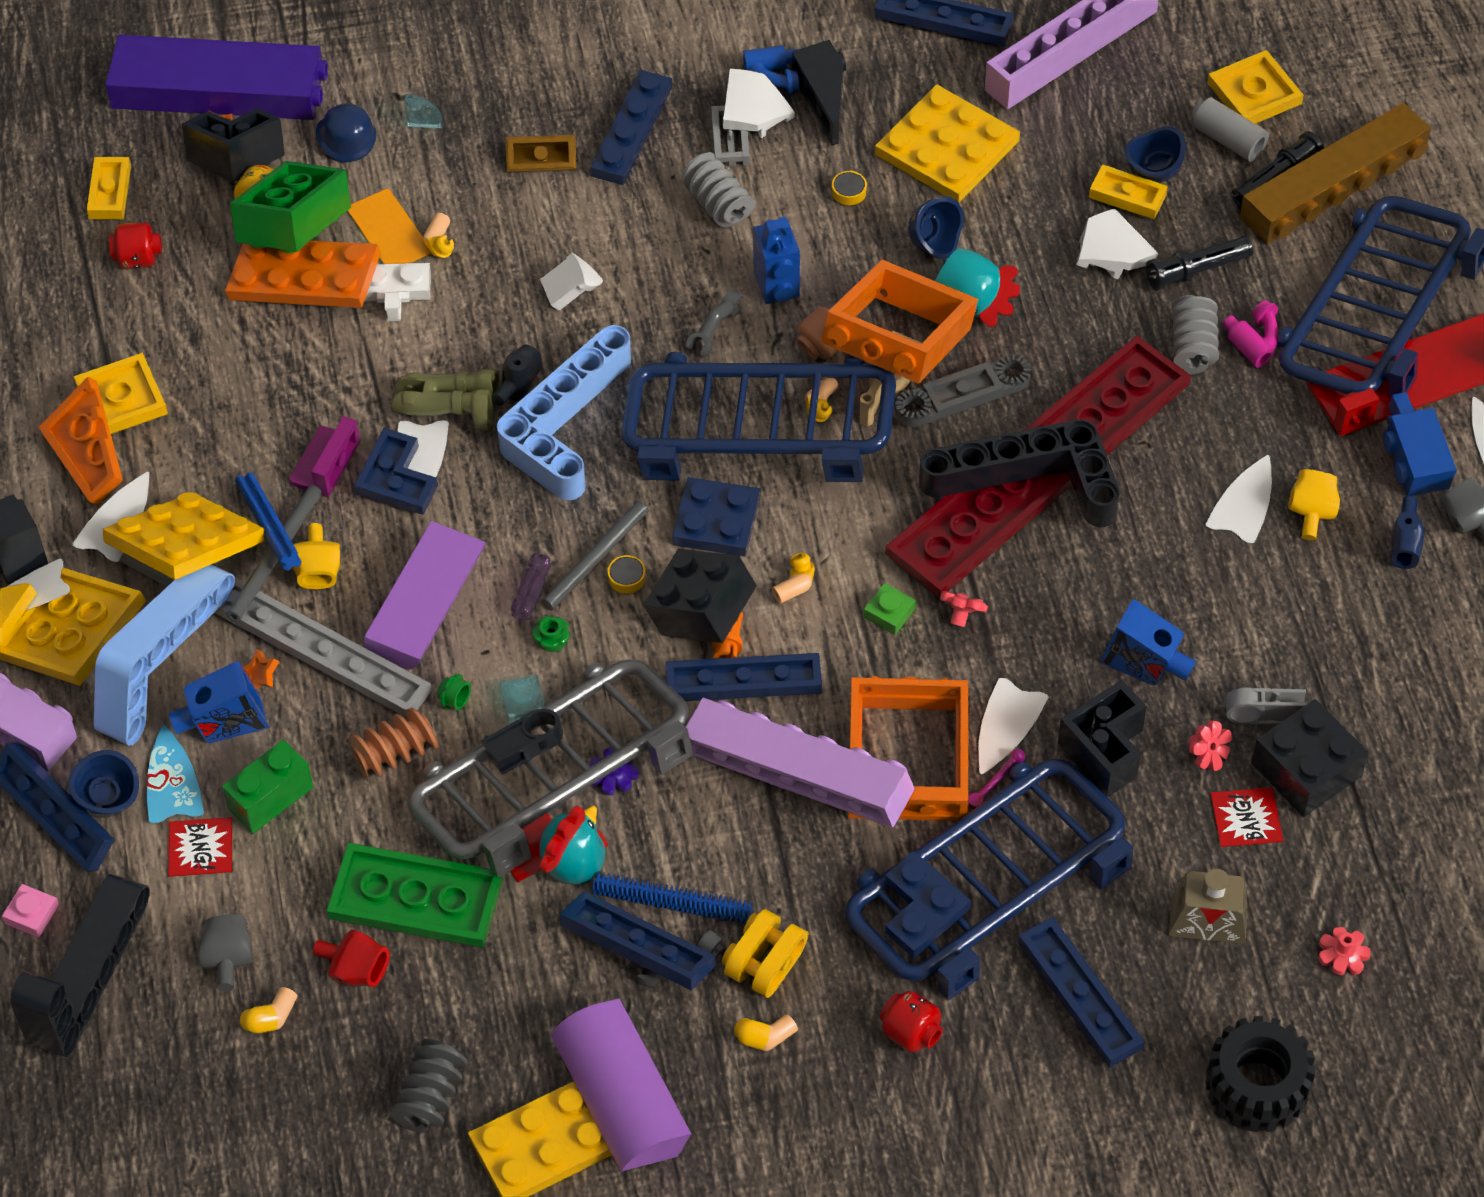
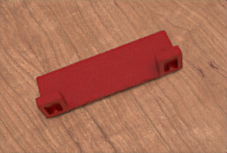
(1446, 365)

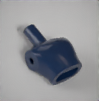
(1407, 536)

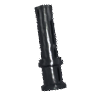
(1286, 158)
(1184, 265)

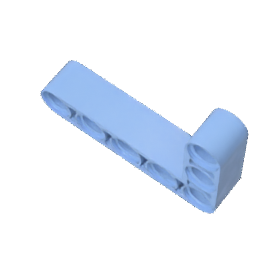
(529, 425)
(145, 643)

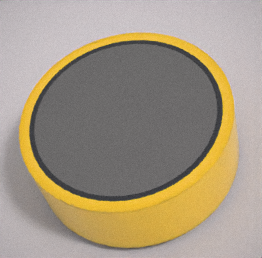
(849, 188)
(626, 574)

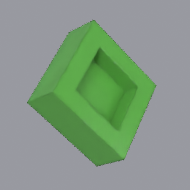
(889, 608)

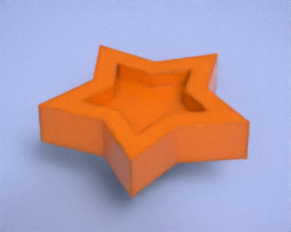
(261, 669)

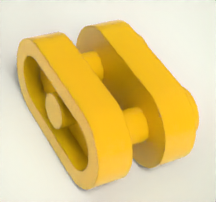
(759, 933)

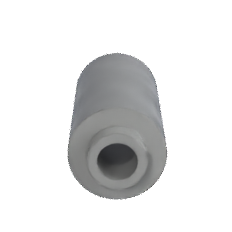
(1229, 128)

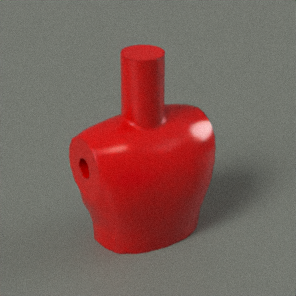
(356, 960)

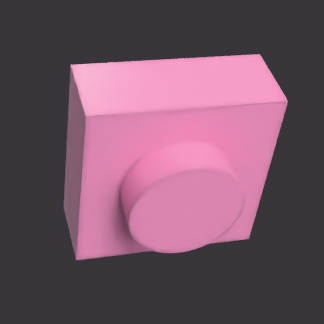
(30, 910)

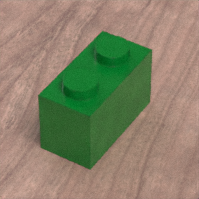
(267, 786)

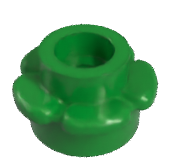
(551, 641)
(454, 692)

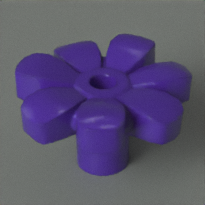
(620, 777)

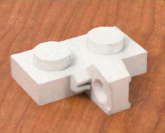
(399, 284)

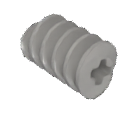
(717, 190)
(1195, 333)

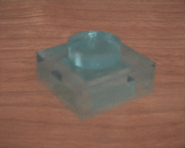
(522, 697)

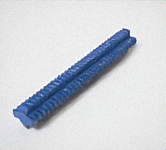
(268, 519)
(673, 899)

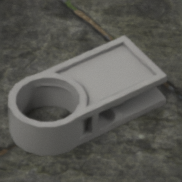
(1263, 705)

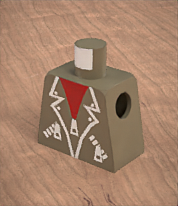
(1209, 907)

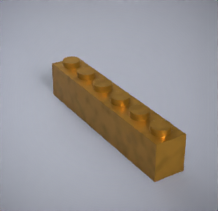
(1335, 173)

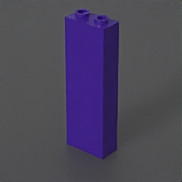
(216, 76)

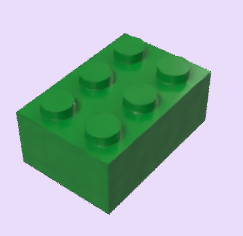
(290, 206)

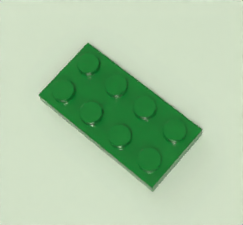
(415, 895)

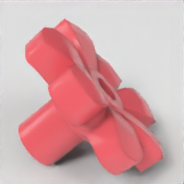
(962, 606)
(1209, 745)
(1343, 951)

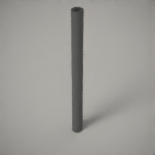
(269, 559)

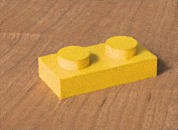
(109, 188)
(1128, 191)

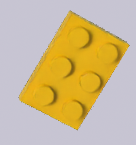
(539, 1143)

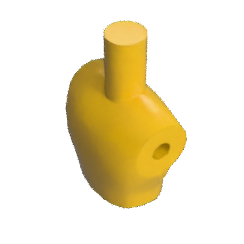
(1315, 498)
(319, 560)

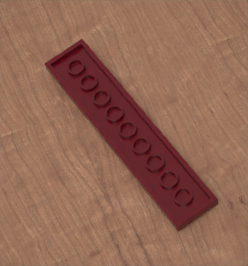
(975, 523)

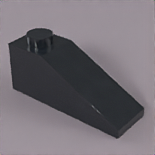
(821, 83)

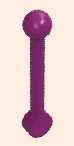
(1016, 757)

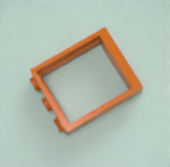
(911, 293)
(920, 694)

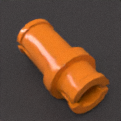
(732, 644)

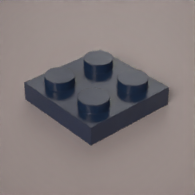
(716, 516)

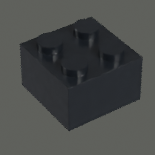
(700, 595)
(1309, 757)

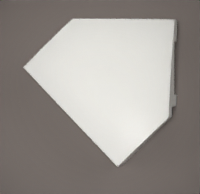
(754, 103)
(1113, 244)

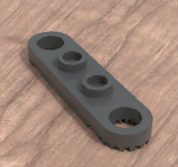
(962, 390)

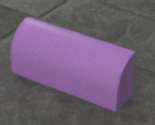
(423, 595)
(621, 1085)

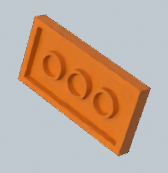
(315, 275)

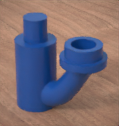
(771, 59)

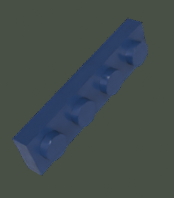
(950, 18)
(631, 127)
(745, 676)
(53, 808)
(637, 940)
(1081, 992)

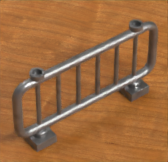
(506, 842)

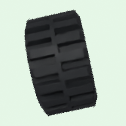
(1268, 1045)

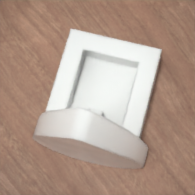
(569, 281)

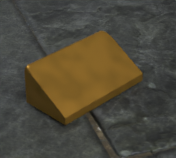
(541, 153)

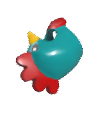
(983, 280)
(573, 847)

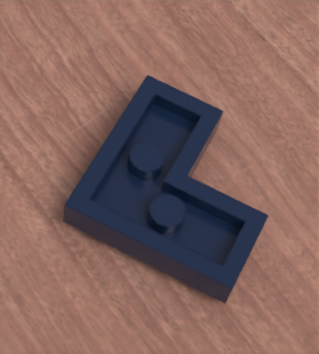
(388, 477)
(931, 908)

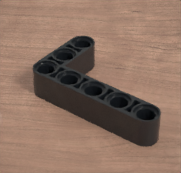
(1031, 453)
(57, 1010)

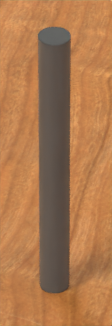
(594, 556)

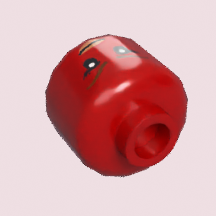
(135, 245)
(911, 1021)

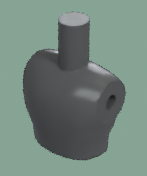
(1465, 506)
(225, 946)

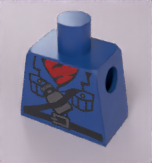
(1146, 647)
(221, 706)

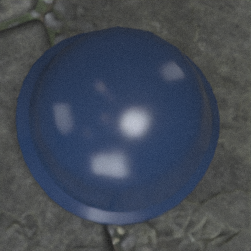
(346, 133)
(1157, 153)
(937, 226)
(104, 783)

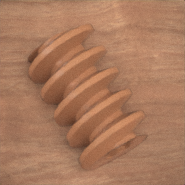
(392, 741)

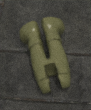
(448, 393)

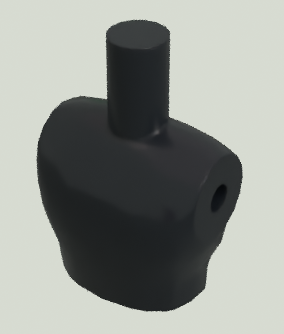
(517, 374)

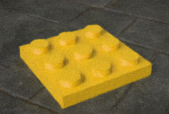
(947, 143)
(183, 535)
(71, 630)

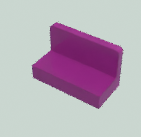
(326, 456)

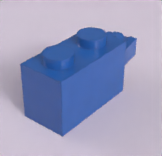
(776, 261)
(1417, 448)

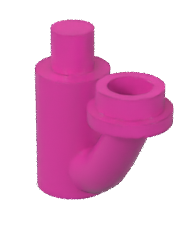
(1248, 341)

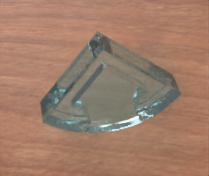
(422, 113)

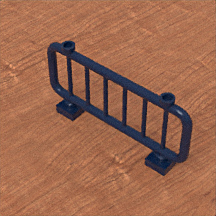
(1402, 372)
(839, 459)
(956, 962)

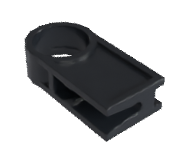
(517, 745)

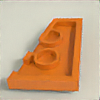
(84, 441)

